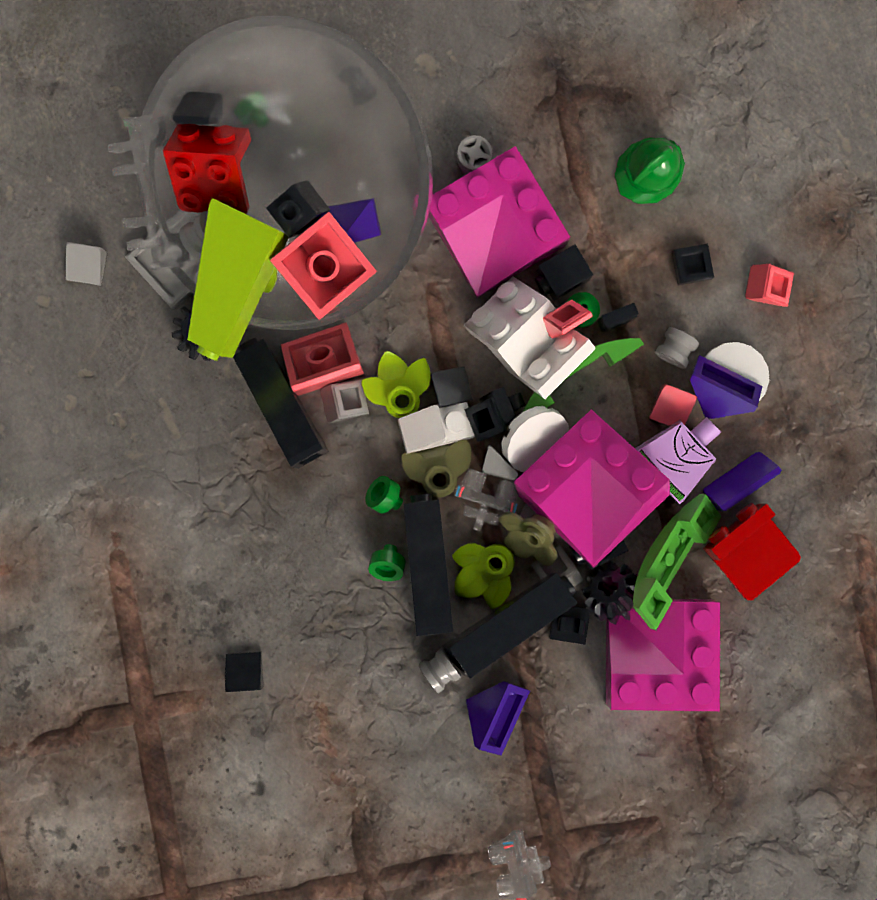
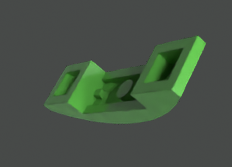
(612, 353)
(690, 525)

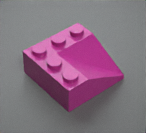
(497, 222)
(593, 487)
(665, 666)

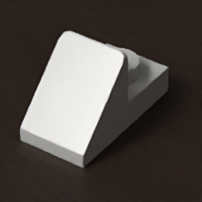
(435, 427)

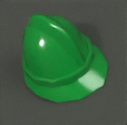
(649, 170)

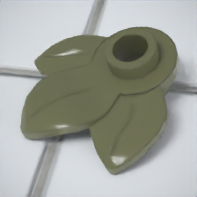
(444, 459)
(530, 537)

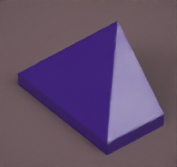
(357, 219)
(722, 390)
(495, 715)

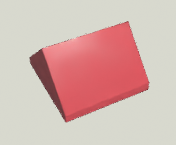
(323, 265)
(321, 359)

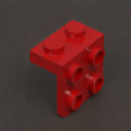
(207, 166)
(752, 551)

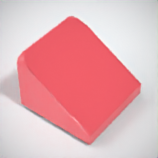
(769, 285)
(565, 318)
(672, 405)

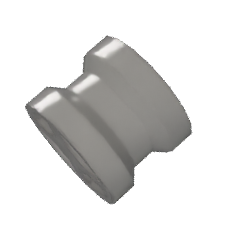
(476, 148)
(193, 234)
(676, 347)
(439, 670)

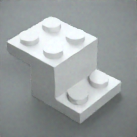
(517, 335)

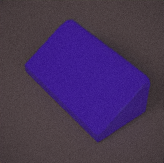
(741, 481)

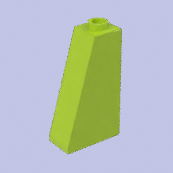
(230, 278)

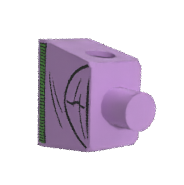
(681, 455)

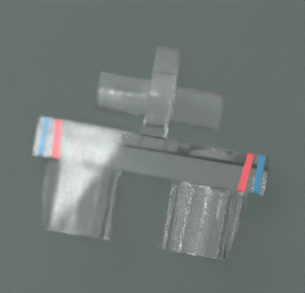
(471, 490)
(523, 865)

